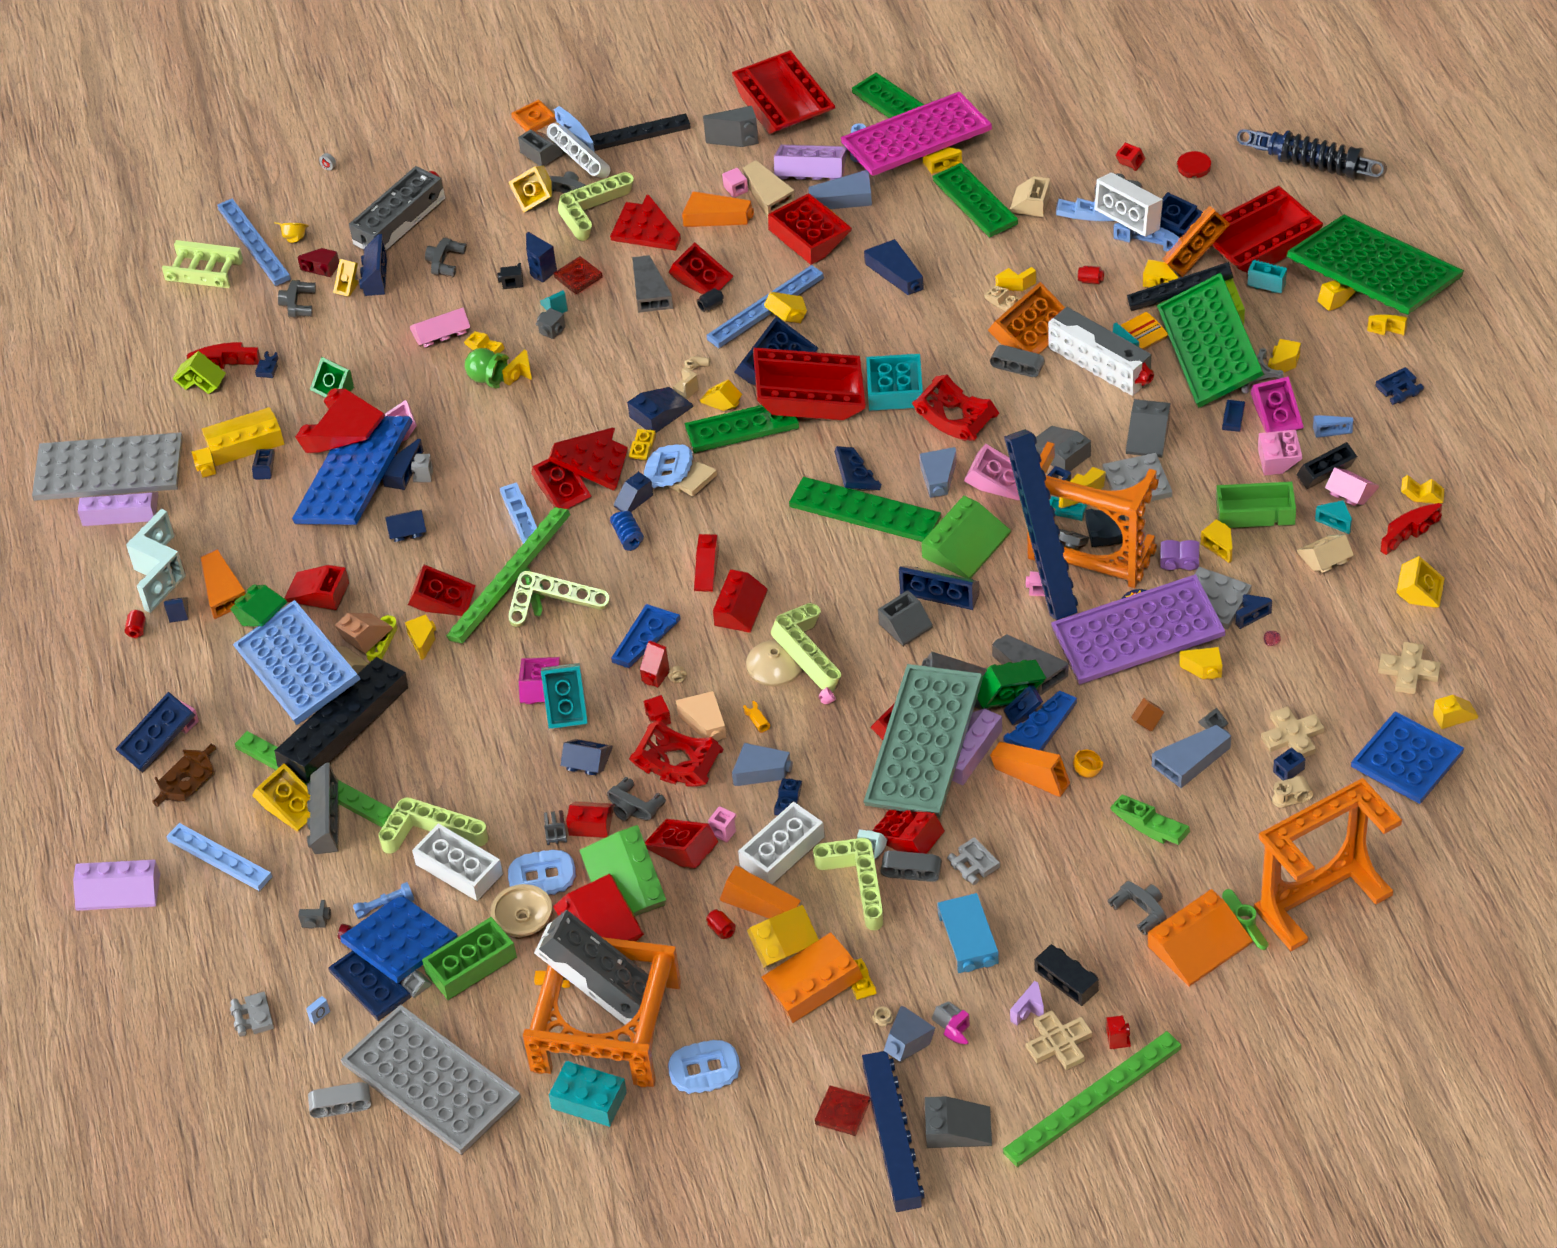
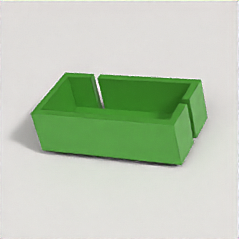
(1256, 504)

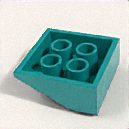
(893, 381)

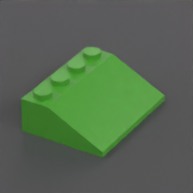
(964, 538)
(630, 864)

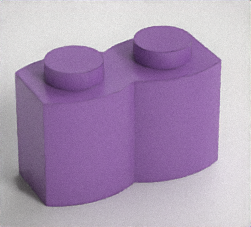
(1179, 554)

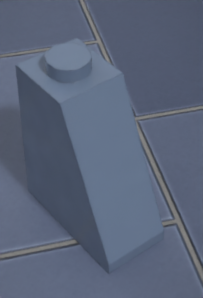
(938, 470)
(760, 765)
(908, 1035)

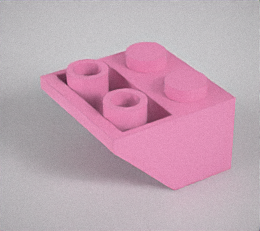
(1278, 451)

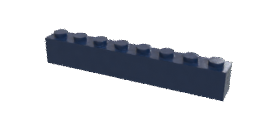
(892, 1132)

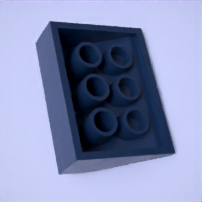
(776, 336)

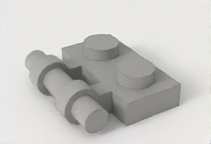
(978, 856)
(258, 1011)

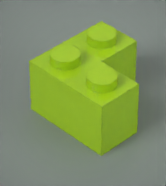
(201, 371)

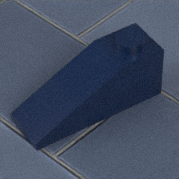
(399, 470)

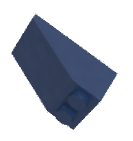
(657, 408)

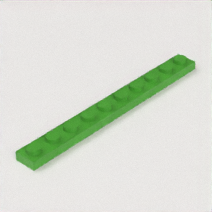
(508, 575)
(347, 795)
(1091, 1099)

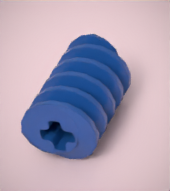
(627, 530)

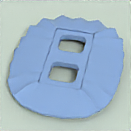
(656, 465)
(541, 862)
(701, 1054)

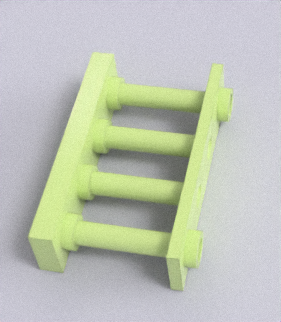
(206, 252)

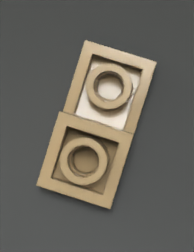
(1001, 298)

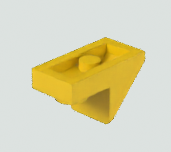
(345, 278)
(517, 367)

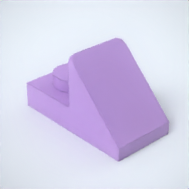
(1028, 1002)

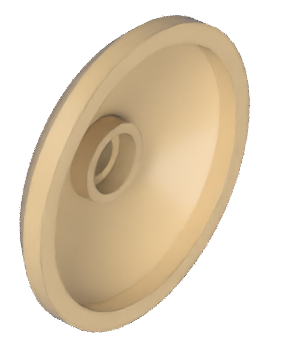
(771, 664)
(522, 902)

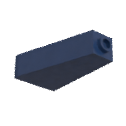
(894, 266)

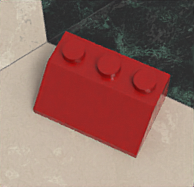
(739, 601)

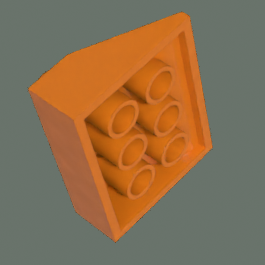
(1026, 322)
(1199, 938)
(812, 977)

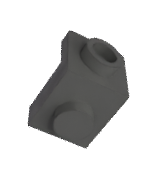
(315, 917)

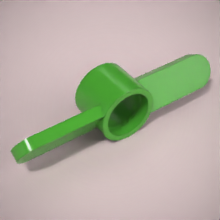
(535, 601)
(1245, 910)

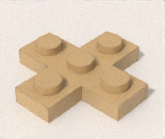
(1409, 667)
(1292, 732)
(1059, 1040)

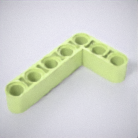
(574, 202)
(552, 592)
(789, 633)
(416, 813)
(859, 854)

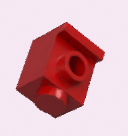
(1130, 156)
(657, 710)
(1117, 1032)

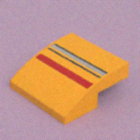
(1145, 330)

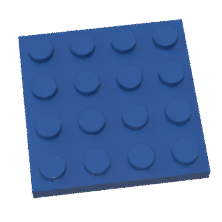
(1407, 757)
(397, 938)

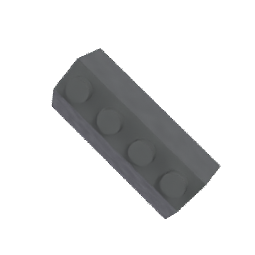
(323, 810)

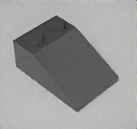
(731, 127)
(1148, 427)
(1070, 446)
(956, 1123)

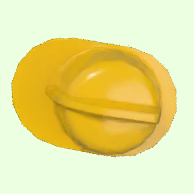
(293, 231)

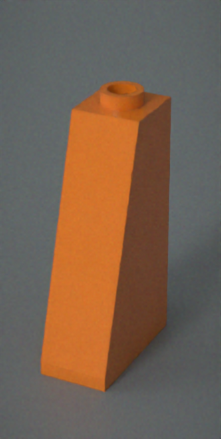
(716, 210)
(220, 583)
(1032, 766)
(756, 895)

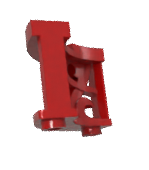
(980, 409)
(699, 750)

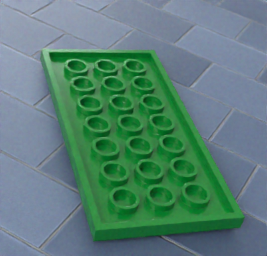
(1210, 340)

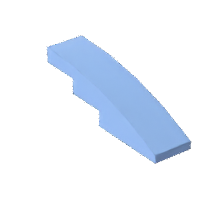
(567, 120)
(1080, 209)
(518, 511)

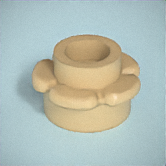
(677, 674)
(882, 1012)

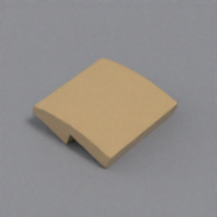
(696, 479)

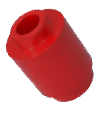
(1090, 274)
(135, 624)
(720, 924)

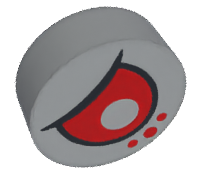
(327, 161)

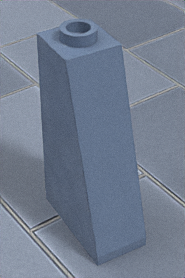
(844, 192)
(1192, 755)

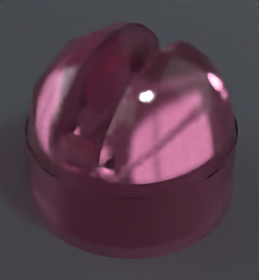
(1272, 638)

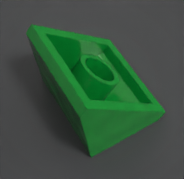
(331, 376)

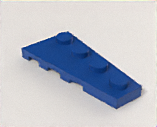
(649, 626)
(1043, 724)

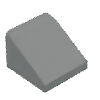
(416, 983)
(944, 1013)

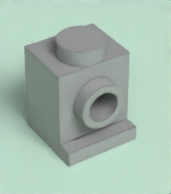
(422, 468)

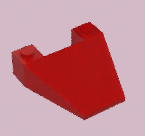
(344, 423)

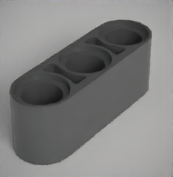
(1017, 361)
(911, 866)

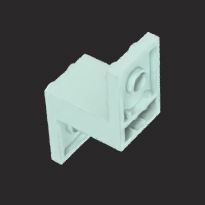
(155, 560)

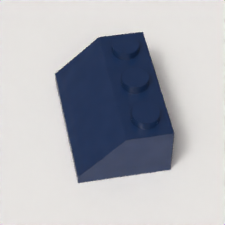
(374, 268)

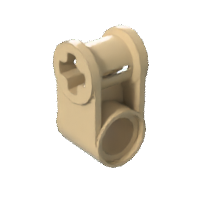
(1293, 790)

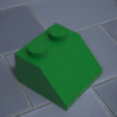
(257, 605)

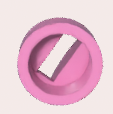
(826, 696)

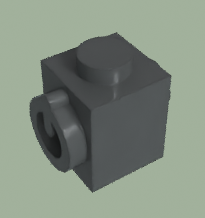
(550, 323)

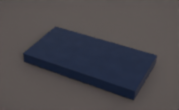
(155, 732)
(369, 985)

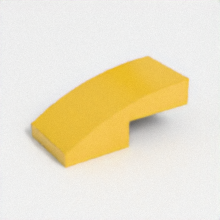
(1382, 323)
(481, 340)

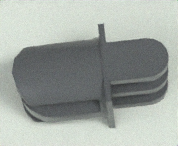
(556, 831)

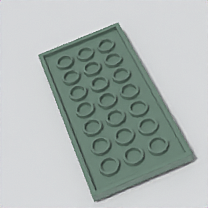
(923, 739)

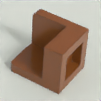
(1147, 714)

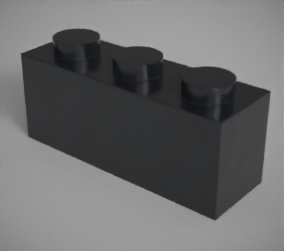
(1323, 466)
(1066, 974)

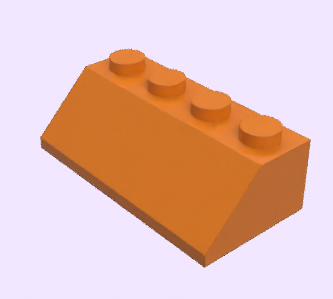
(1196, 241)

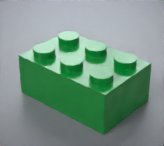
(1007, 681)

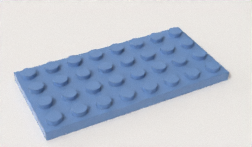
(296, 662)

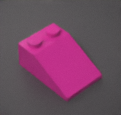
(1276, 405)
(530, 678)

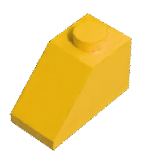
(942, 159)
(786, 306)
(722, 396)
(1218, 539)
(421, 634)
(1202, 663)
(1453, 711)

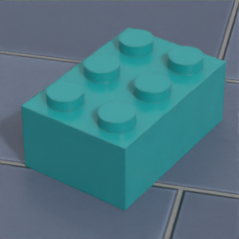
(564, 695)
(587, 1093)

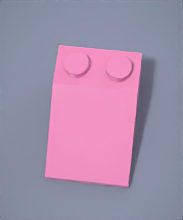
(992, 473)

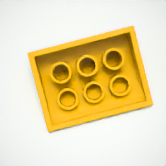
(243, 436)

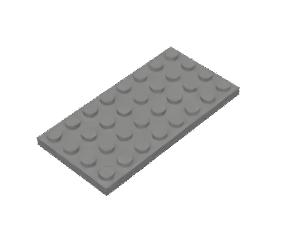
(107, 466)
(431, 1079)

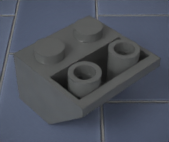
(539, 147)
(904, 618)

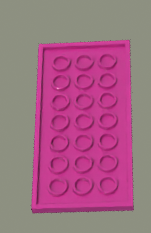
(916, 133)

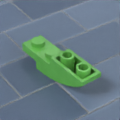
(1147, 821)

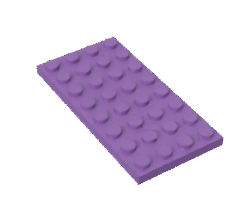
(1137, 629)

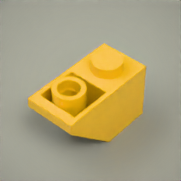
(1157, 273)
(1334, 295)
(1285, 355)

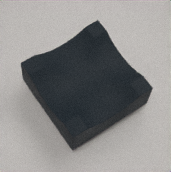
(1103, 528)

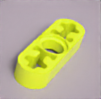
(382, 646)

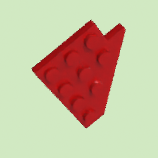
(645, 226)

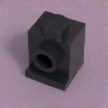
(511, 277)

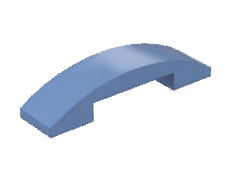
(1160, 237)

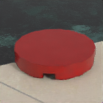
(1194, 164)

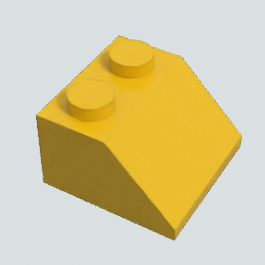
(532, 187)
(1420, 583)

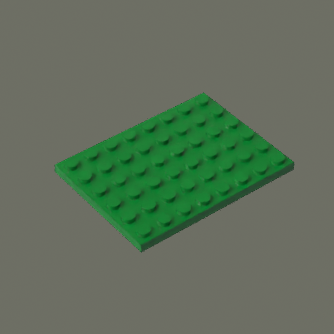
(1375, 264)

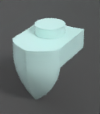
(877, 840)

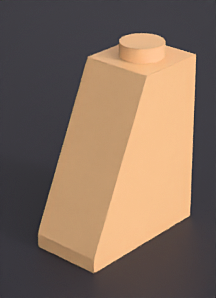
(702, 715)

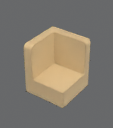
(688, 384)

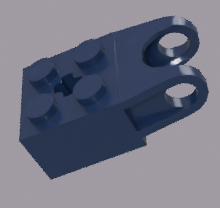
(1178, 214)

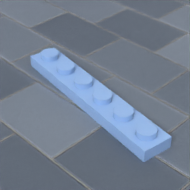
(219, 857)

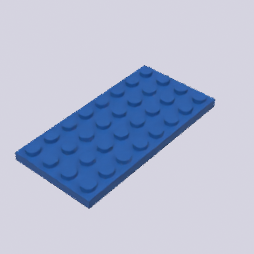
(351, 476)

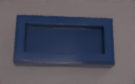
(1233, 415)

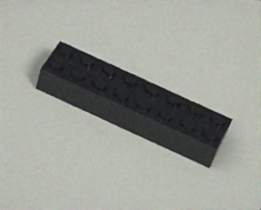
(342, 719)

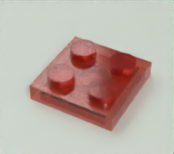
(578, 275)
(842, 1110)

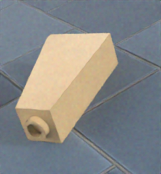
(767, 187)

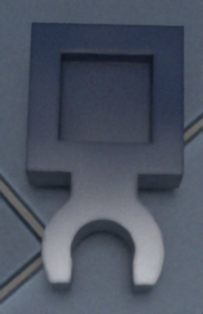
(267, 367)

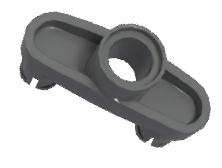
(566, 183)
(438, 254)
(289, 298)
(629, 805)
(1144, 898)

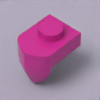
(956, 1027)

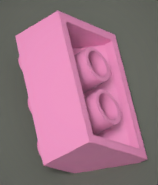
(440, 327)

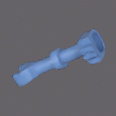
(362, 909)

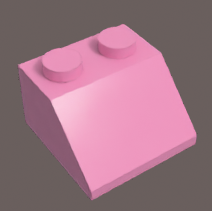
(1350, 486)

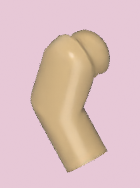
(694, 362)

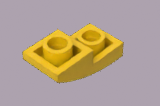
(643, 444)
(865, 986)

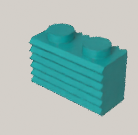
(1267, 276)

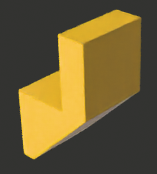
(1013, 282)
(1426, 493)

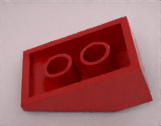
(699, 270)
(560, 485)
(440, 592)
(682, 842)

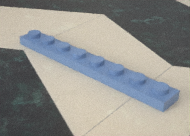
(254, 242)
(758, 311)

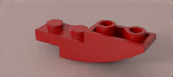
(230, 354)
(1411, 523)

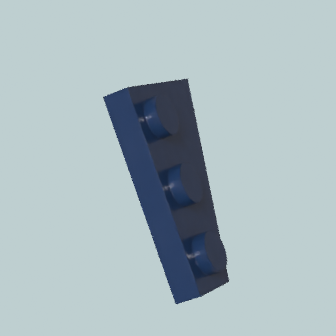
(853, 471)

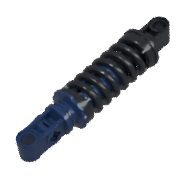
(1313, 153)

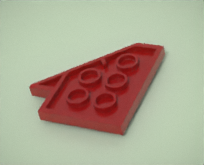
(592, 457)

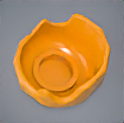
(1087, 763)

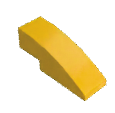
(1093, 478)

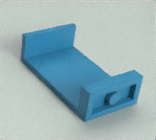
(968, 932)

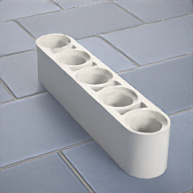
(578, 151)

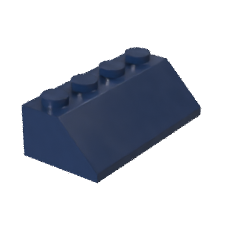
(939, 587)

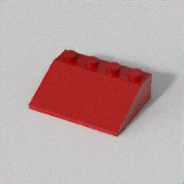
(808, 228)
(602, 909)

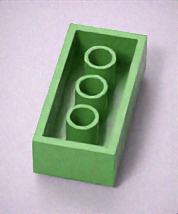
(469, 958)

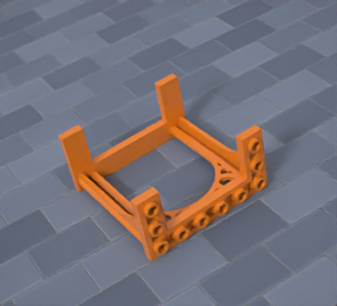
(1125, 502)
(1279, 850)
(540, 1041)

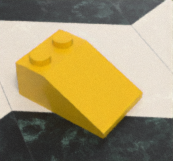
(284, 797)
(782, 935)

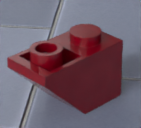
(320, 262)

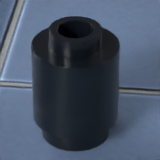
(710, 300)

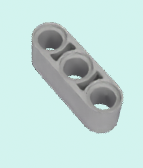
(339, 1100)

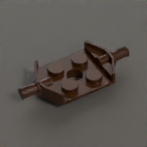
(193, 764)

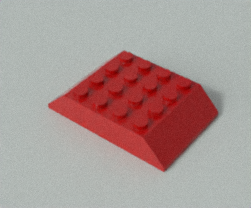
(781, 92)
(1265, 229)
(809, 383)

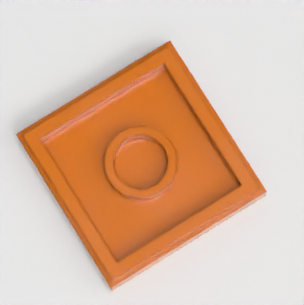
(534, 116)

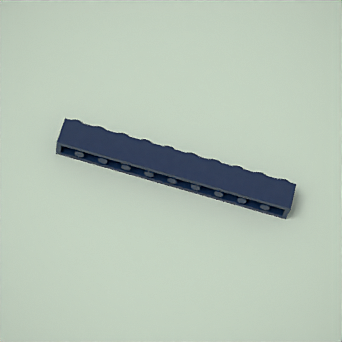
(1041, 524)

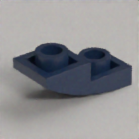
(788, 792)

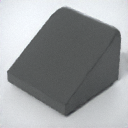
(1213, 718)

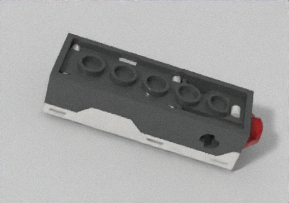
(398, 208)
(1100, 351)
(593, 966)

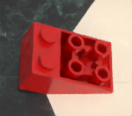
(319, 587)
(910, 830)

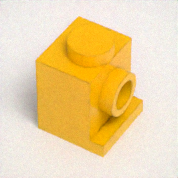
(204, 462)

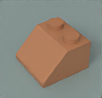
(362, 630)

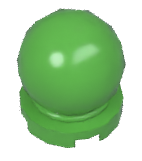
(486, 366)

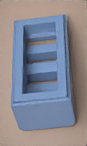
(1326, 425)

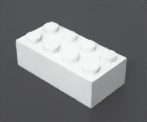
(1128, 204)
(781, 843)
(457, 862)

